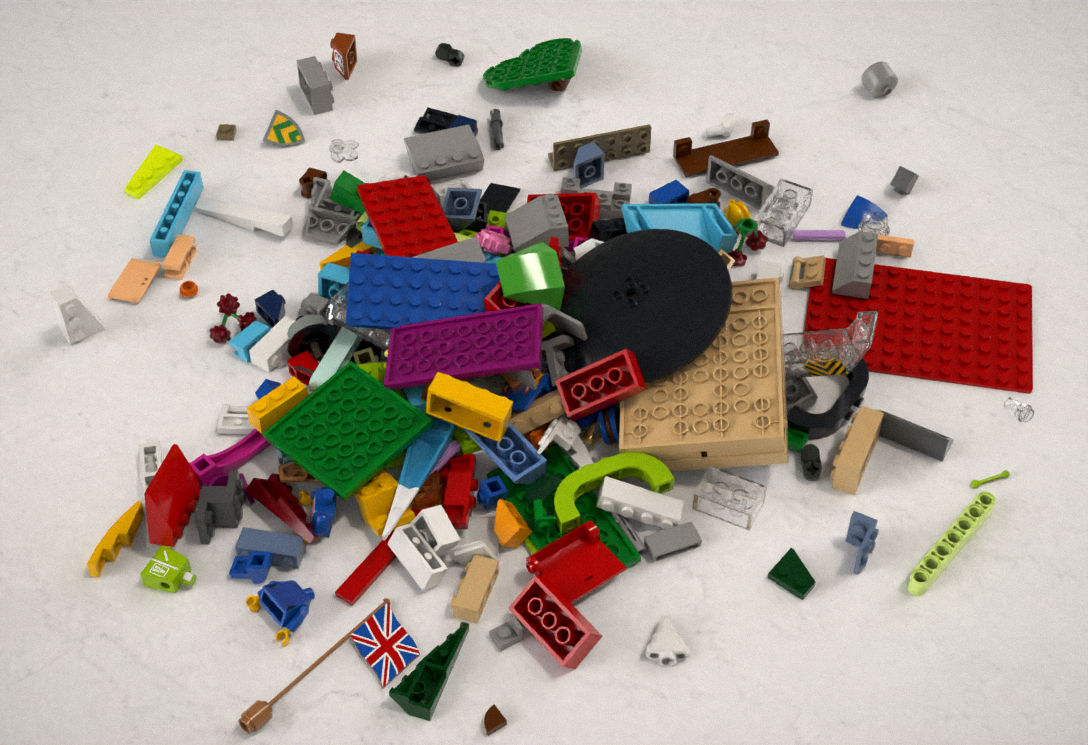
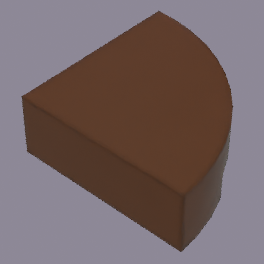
(493, 720)

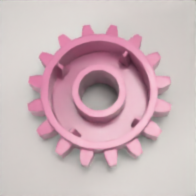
(494, 242)

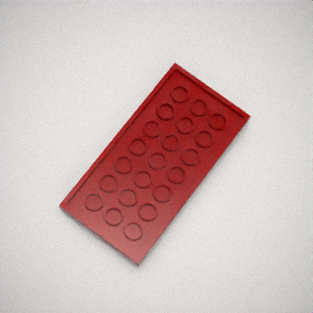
(406, 216)

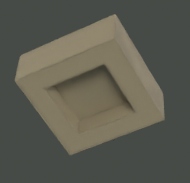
(226, 132)

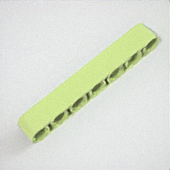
(951, 543)

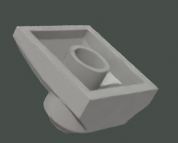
(799, 393)

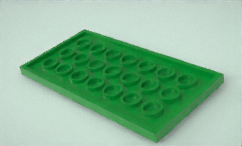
(609, 531)

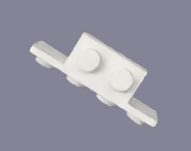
(561, 431)

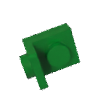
(542, 522)

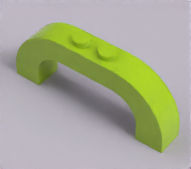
(591, 477)

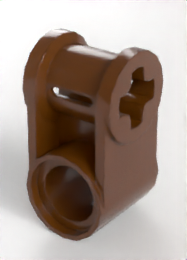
(306, 180)
(705, 198)

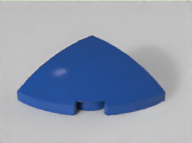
(857, 211)

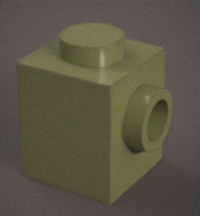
(365, 356)

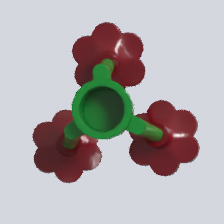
(755, 240)

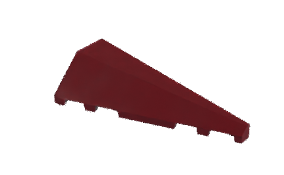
(283, 504)

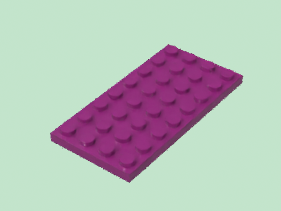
(465, 346)

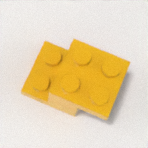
(376, 501)

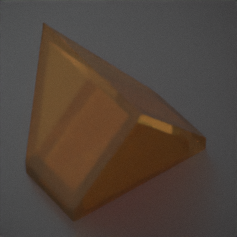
(430, 493)

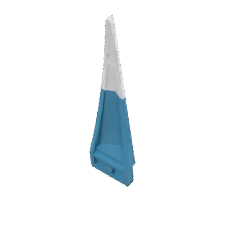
(418, 464)

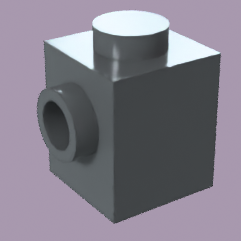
(904, 180)

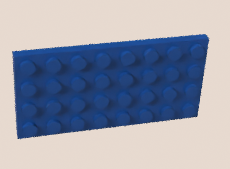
(414, 290)

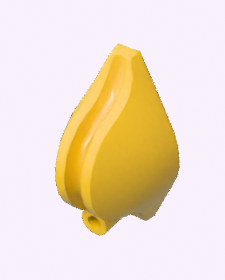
(736, 211)

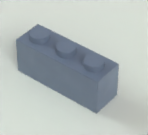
(285, 548)

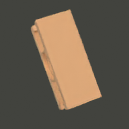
(179, 257)

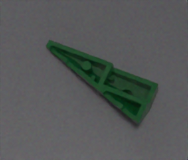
(423, 687)

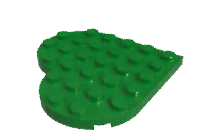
(543, 63)

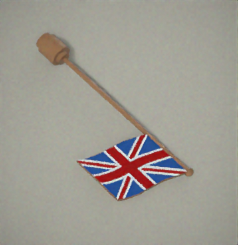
(379, 641)

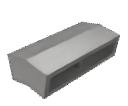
(672, 541)

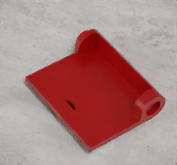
(576, 562)

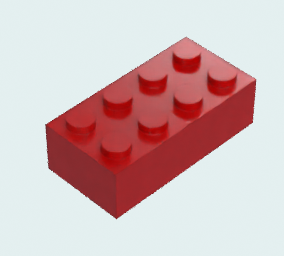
(600, 384)
(555, 622)

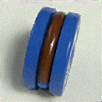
(609, 424)

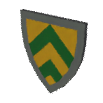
(283, 131)

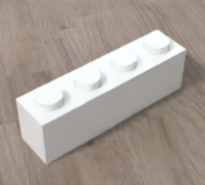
(639, 503)

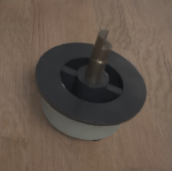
(312, 335)

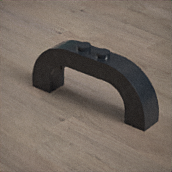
(828, 423)

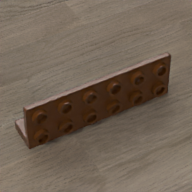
(734, 152)

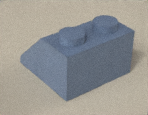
(589, 164)
(461, 206)

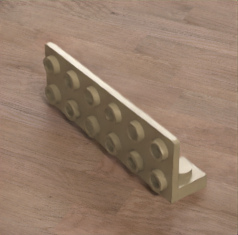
(614, 145)

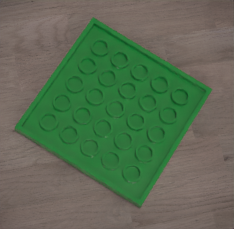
(347, 430)

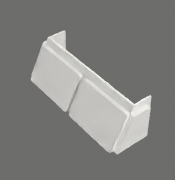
(480, 535)

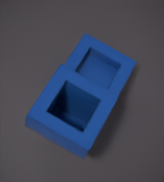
(252, 567)

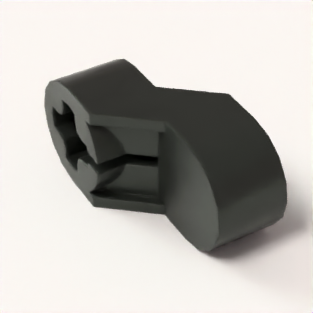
(452, 56)
(811, 462)

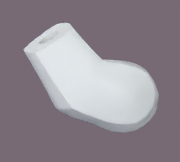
(725, 127)

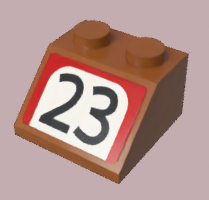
(344, 53)

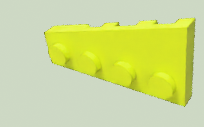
(152, 170)

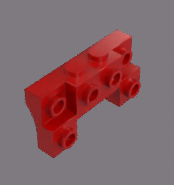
(460, 489)

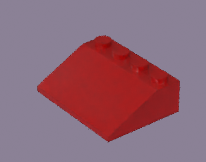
(579, 211)
(171, 498)

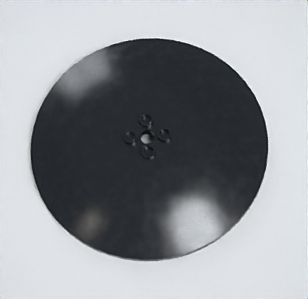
(676, 308)

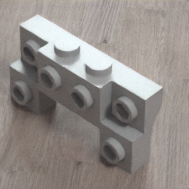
(610, 200)

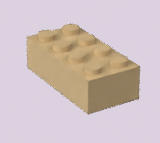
(856, 449)

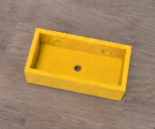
(469, 406)

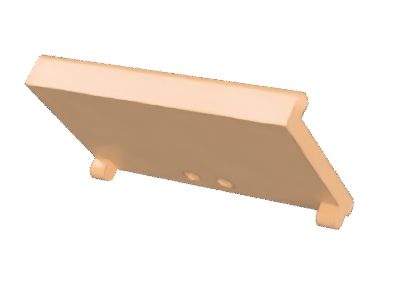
(134, 280)

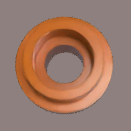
(188, 289)

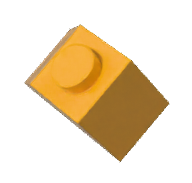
(510, 525)

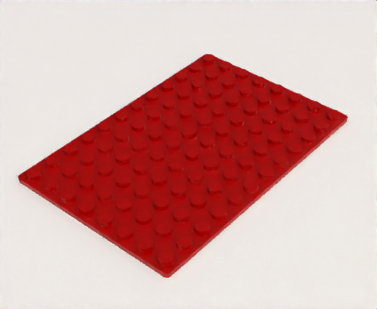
(937, 326)

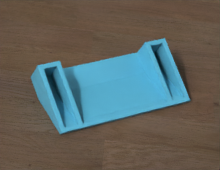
(700, 220)

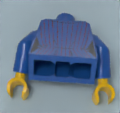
(285, 603)

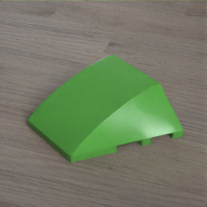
(532, 276)

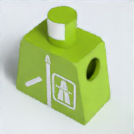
(167, 571)

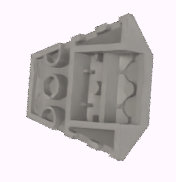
(326, 218)

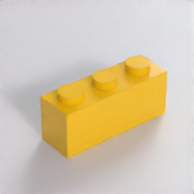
(276, 404)

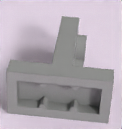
(553, 351)

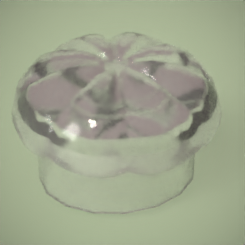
(875, 223)

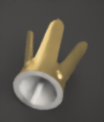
(587, 440)

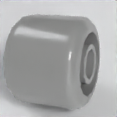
(879, 79)

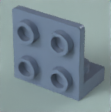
(862, 534)

